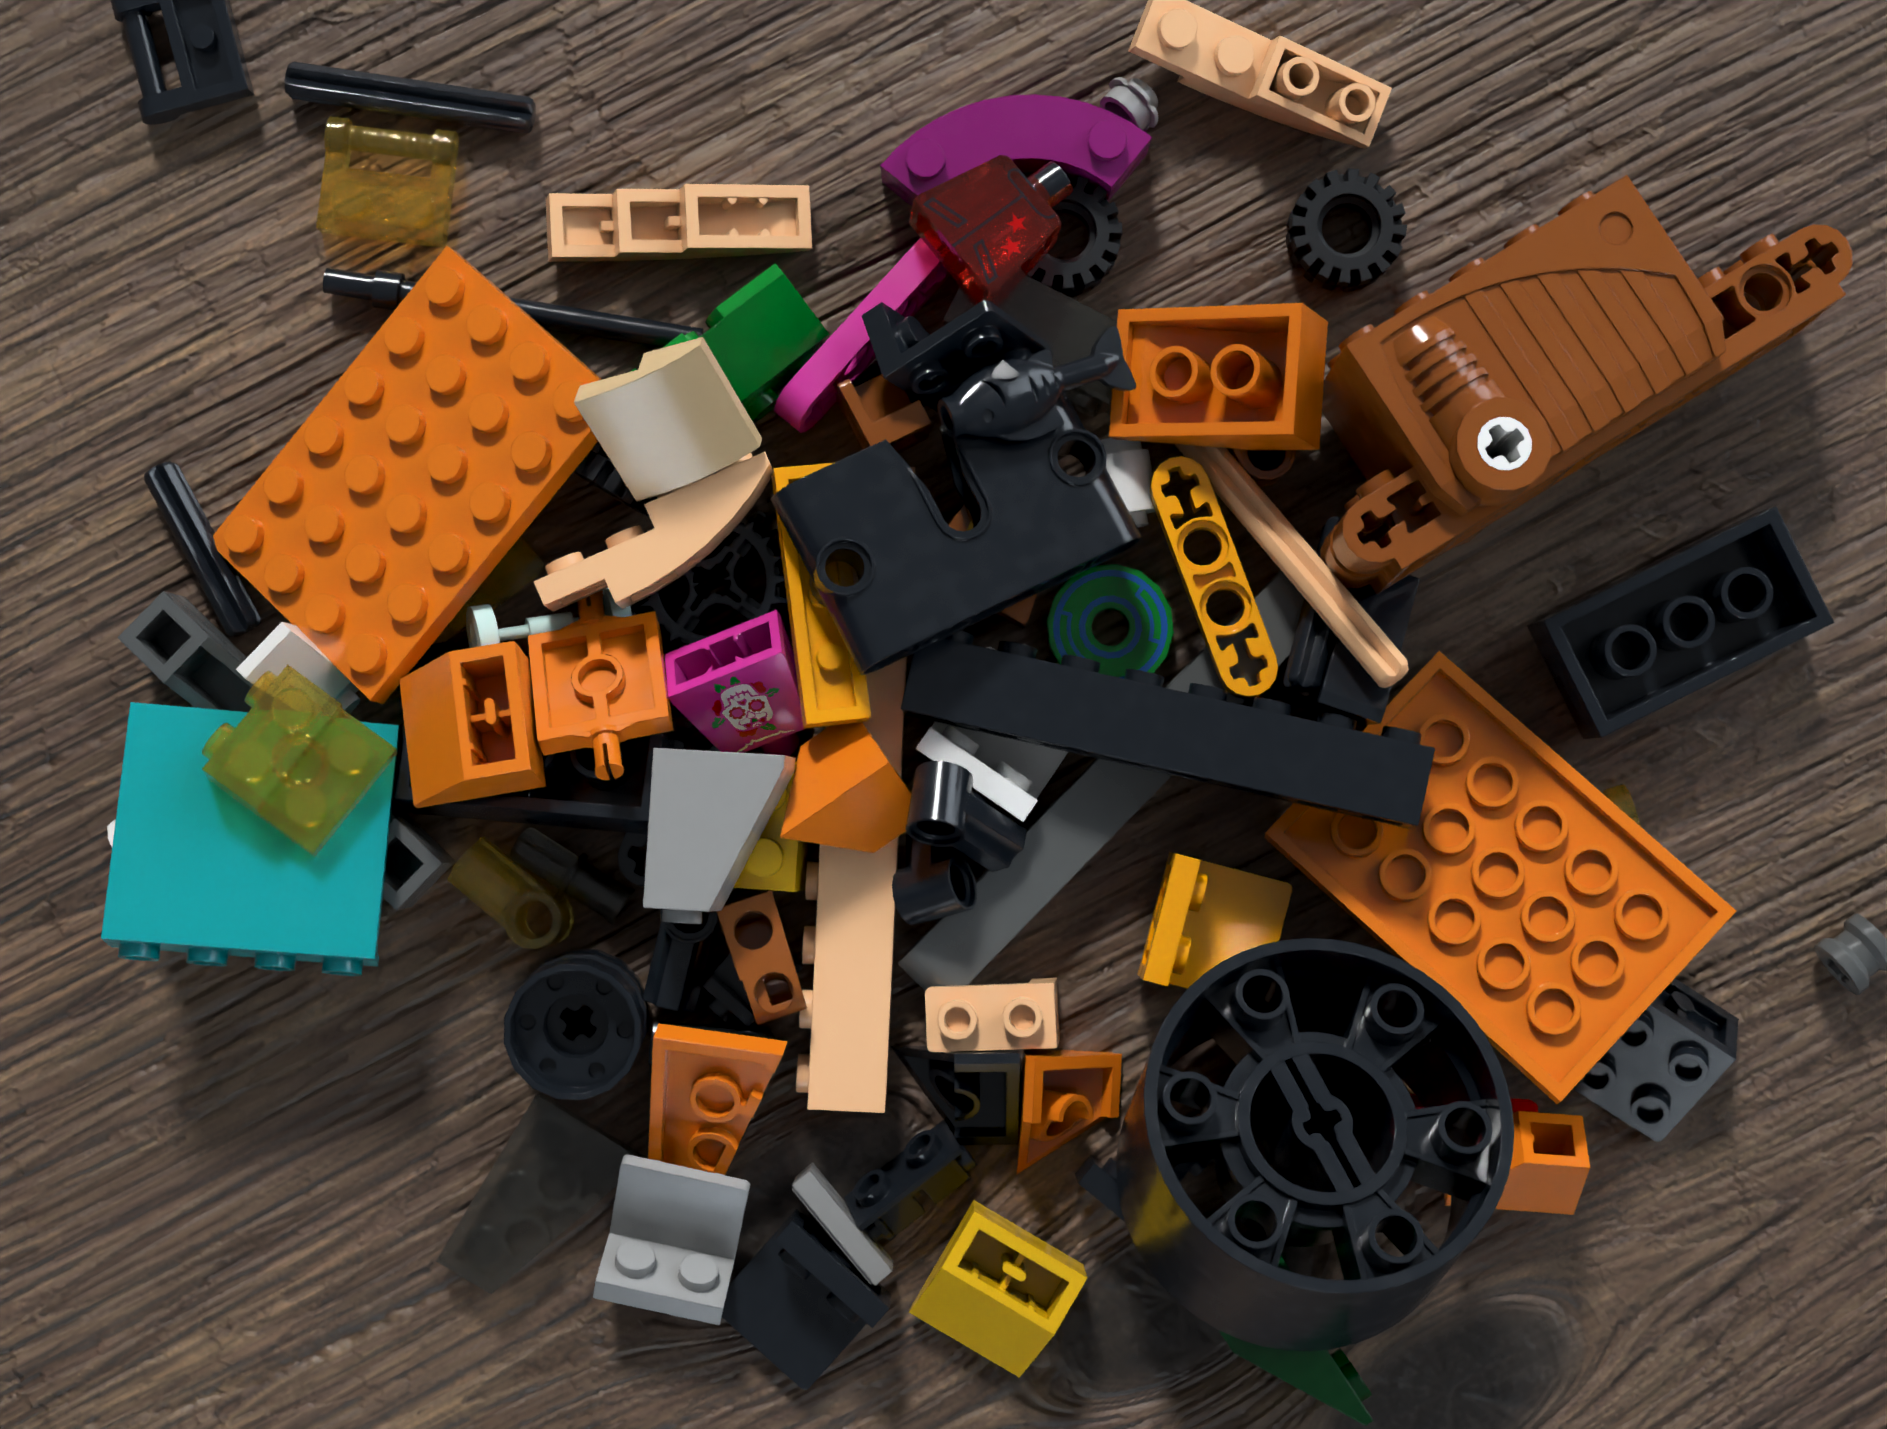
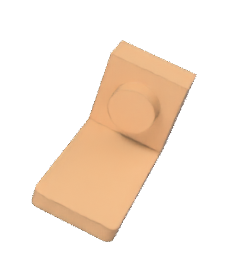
(993, 1016)

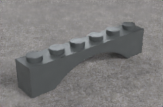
(202, 668)

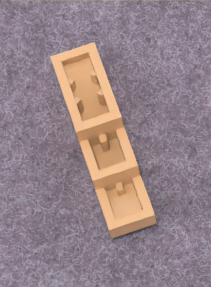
(679, 223)

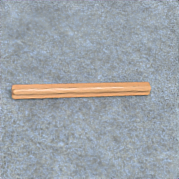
(1301, 564)

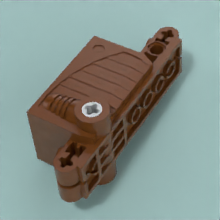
(1546, 367)

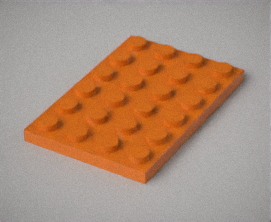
(413, 475)
(1513, 886)

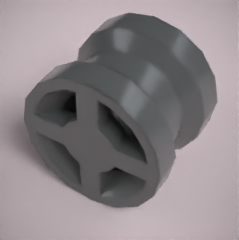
(1854, 953)

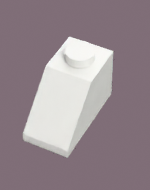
(292, 647)

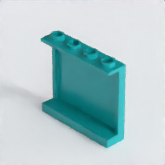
(221, 881)

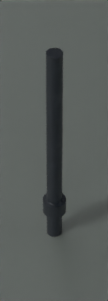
(389, 288)

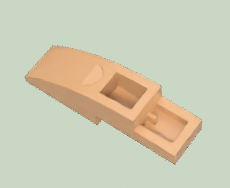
(1259, 73)
(685, 531)

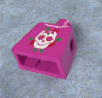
(740, 687)

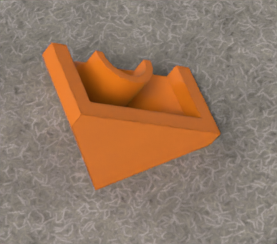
(845, 792)
(1063, 1098)

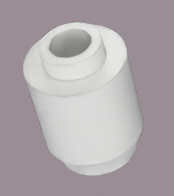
(1132, 476)

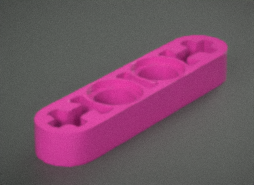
(849, 347)

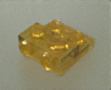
(296, 758)

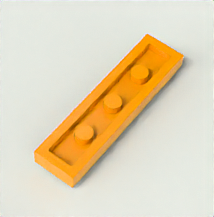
(826, 673)

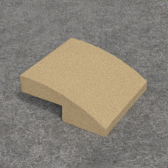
(668, 419)

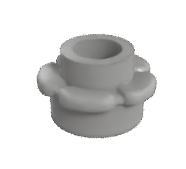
(1132, 101)

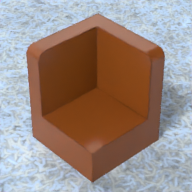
(882, 412)

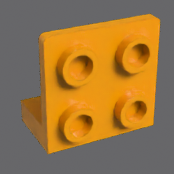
(1207, 917)

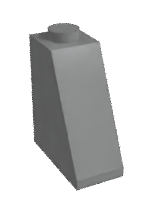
(705, 825)

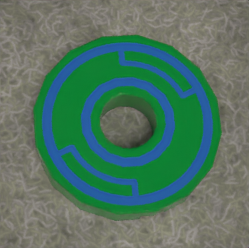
(1118, 590)

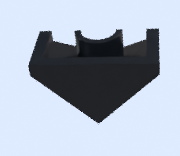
(970, 1091)

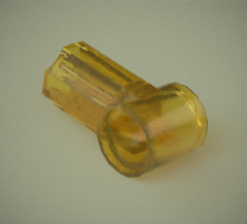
(508, 892)

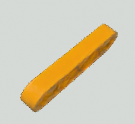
(1222, 574)

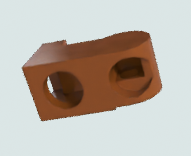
(762, 957)

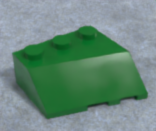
(761, 339)

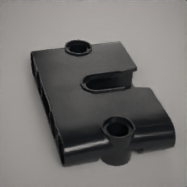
(929, 579)

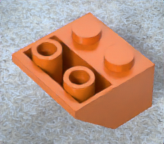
(471, 725)

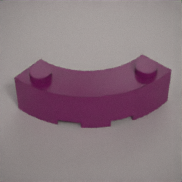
(1030, 132)

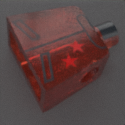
(992, 224)

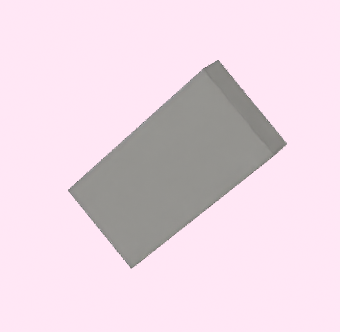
(839, 1223)

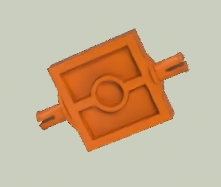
(599, 684)

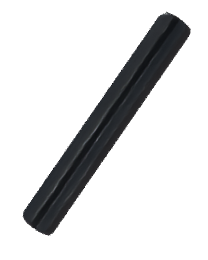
(410, 97)

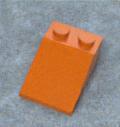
(1222, 376)

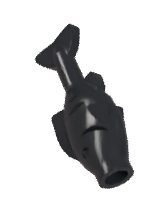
(1019, 396)

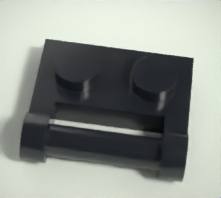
(204, 52)

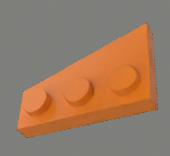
(705, 1093)

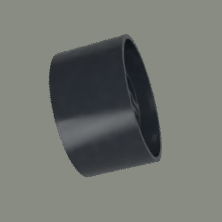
(1307, 1106)

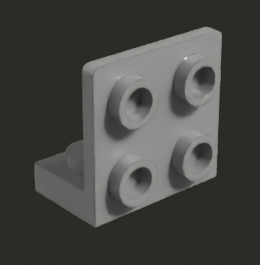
(672, 1239)

